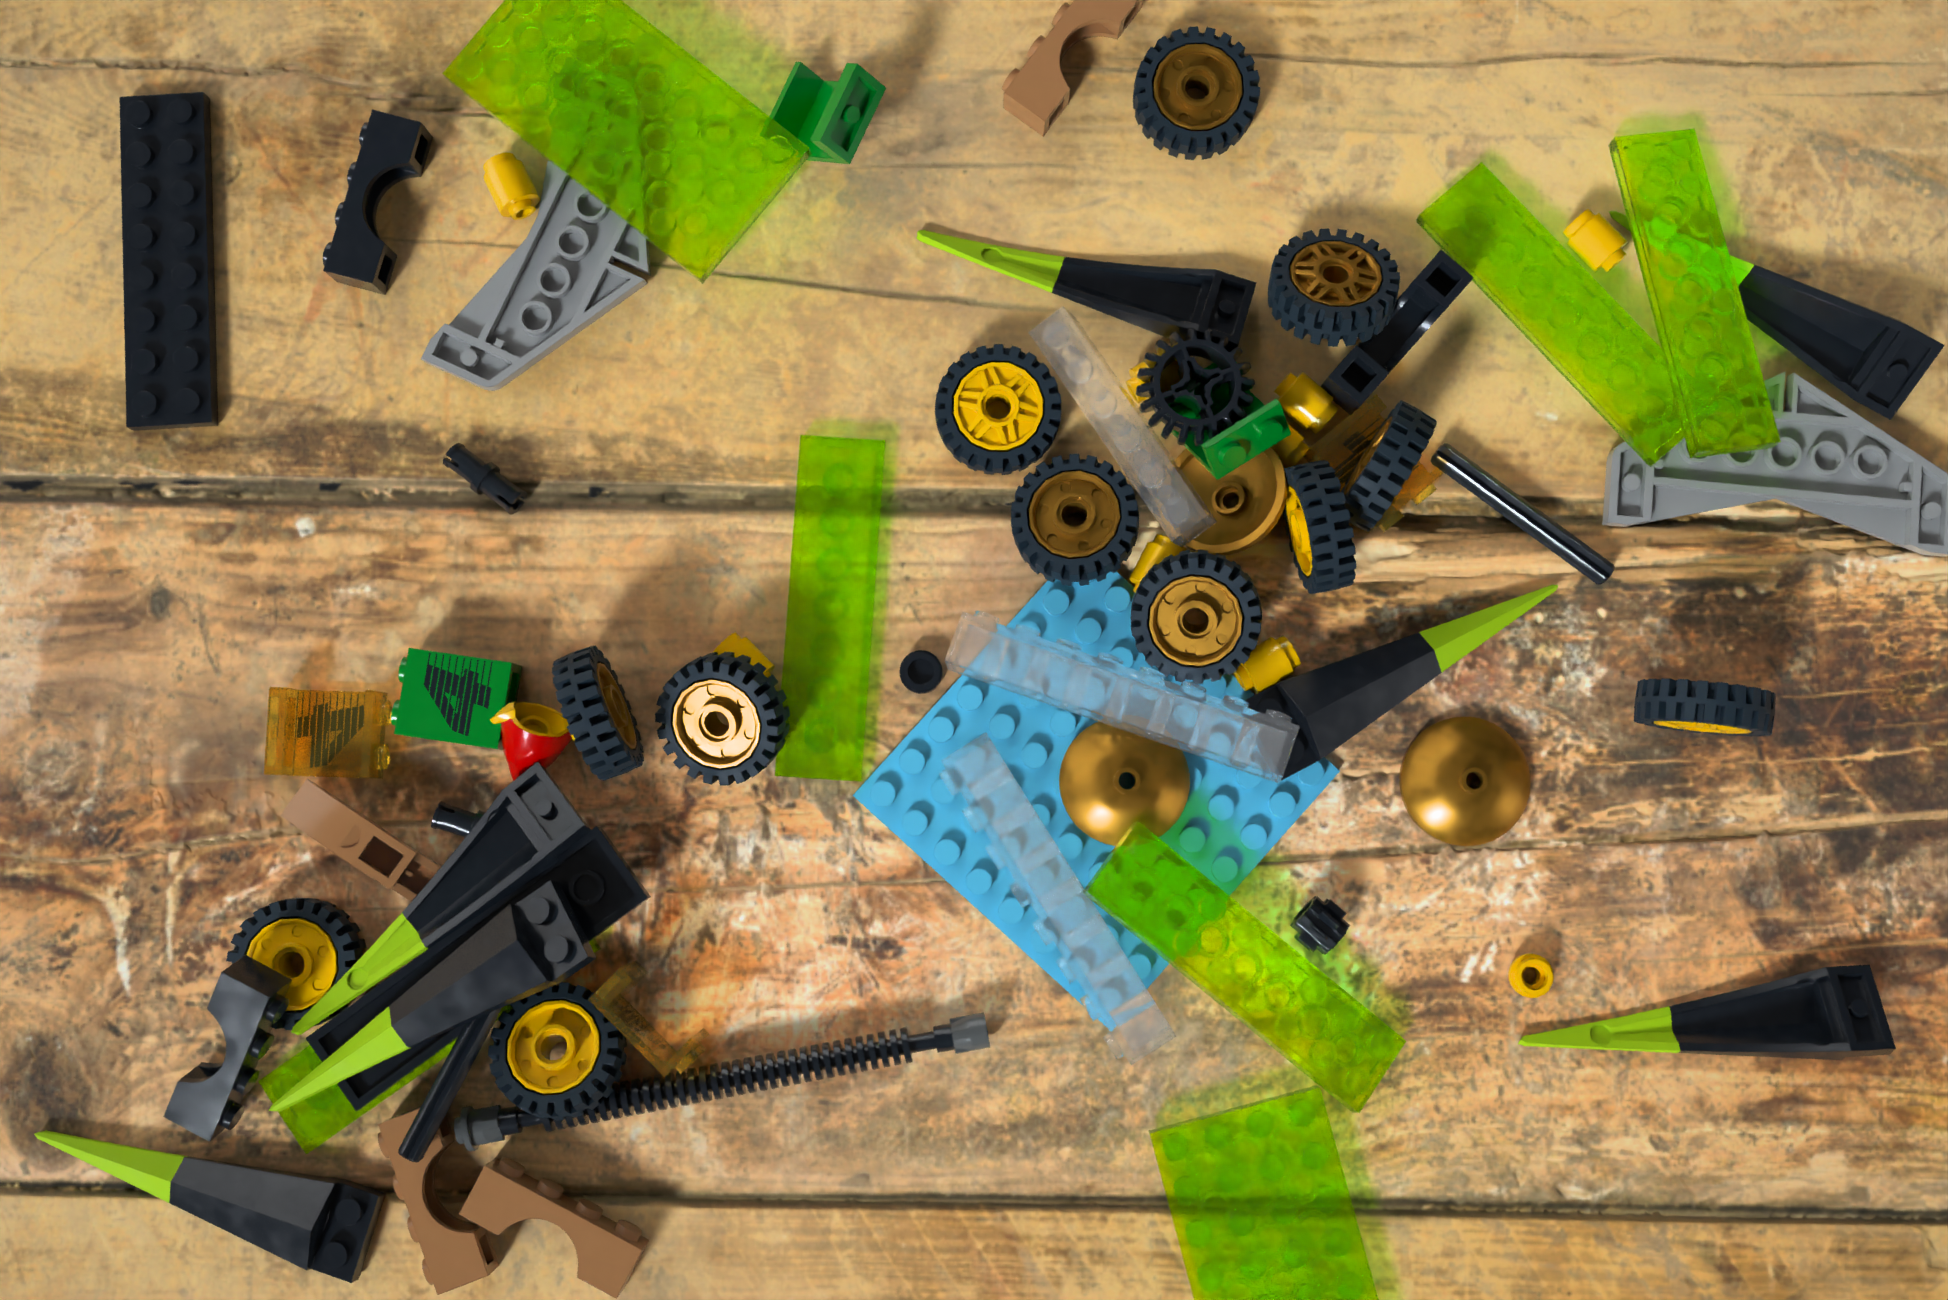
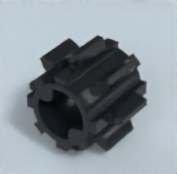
(1320, 925)

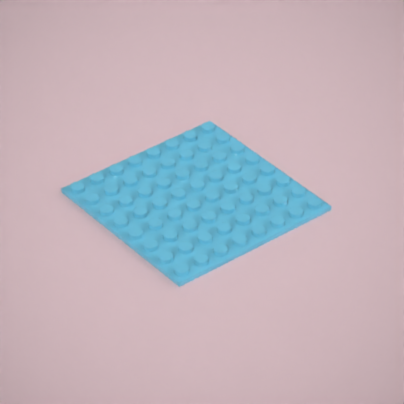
(1221, 832)

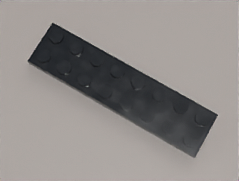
(168, 261)
(600, 893)

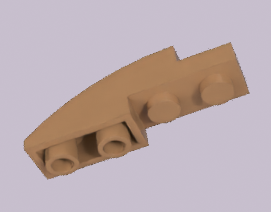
(359, 840)

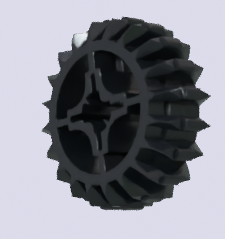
(1190, 370)

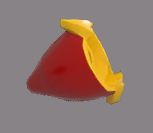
(531, 735)

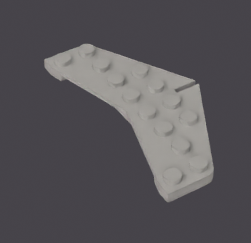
(544, 290)
(1824, 464)

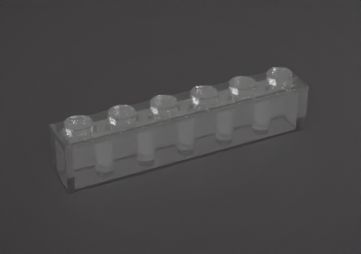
(1122, 427)

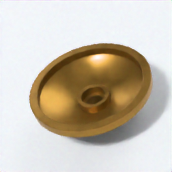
(1261, 495)
(1436, 786)
(1093, 791)

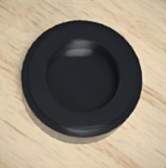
(921, 672)

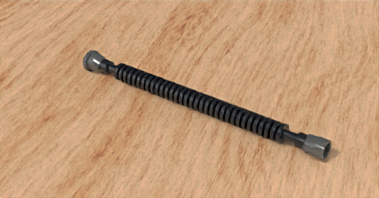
(961, 1034)

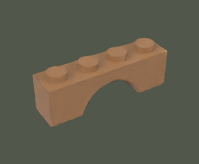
(1039, 90)
(452, 1248)
(604, 1248)

